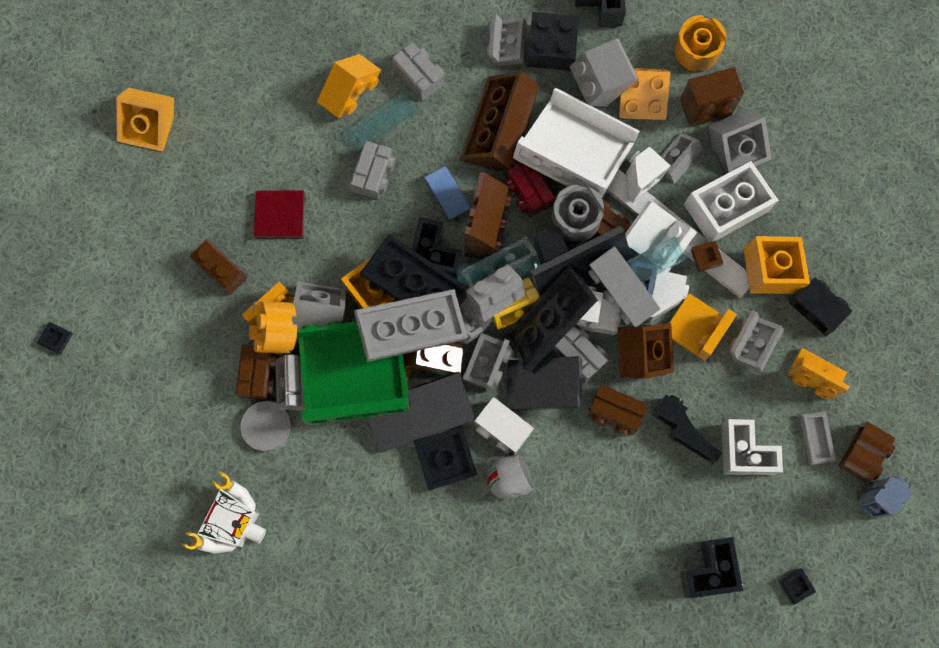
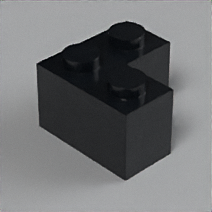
(610, 12)
(428, 244)
(552, 244)
(720, 571)

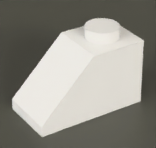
(644, 172)
(668, 292)

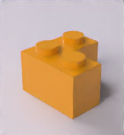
(346, 82)

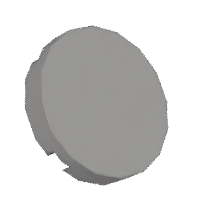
(265, 426)

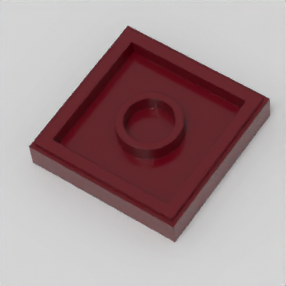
(279, 214)

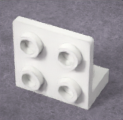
(656, 226)

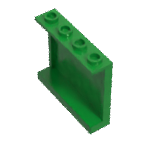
(341, 381)

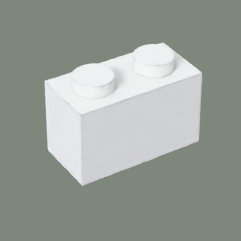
(503, 426)

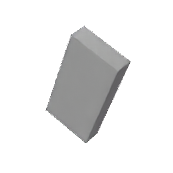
(817, 438)

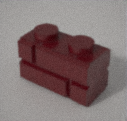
(530, 189)

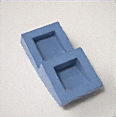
(447, 192)

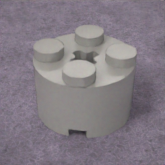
(581, 200)

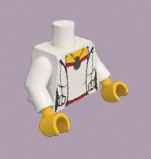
(228, 520)

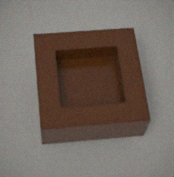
(706, 256)

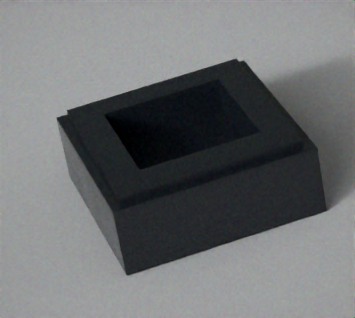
(54, 338)
(797, 586)

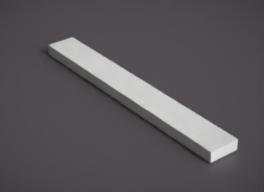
(729, 274)

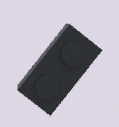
(821, 306)

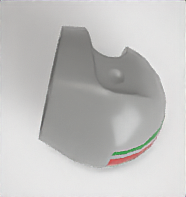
(509, 478)

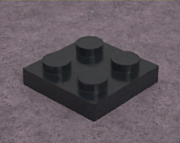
(445, 458)

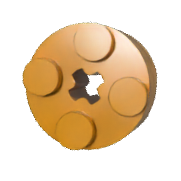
(699, 43)
(273, 327)

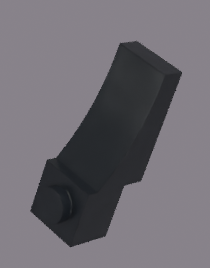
(673, 413)

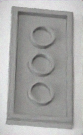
(410, 325)

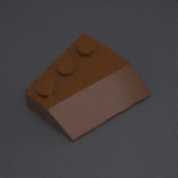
(486, 218)

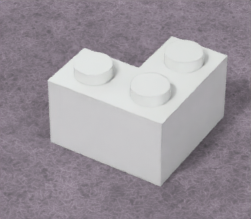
(601, 317)
(741, 453)

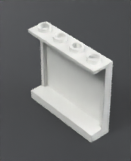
(576, 143)

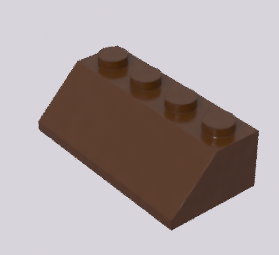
(500, 121)

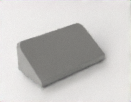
(681, 155)

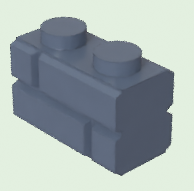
(885, 497)

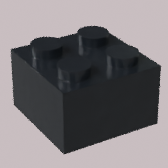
(552, 41)

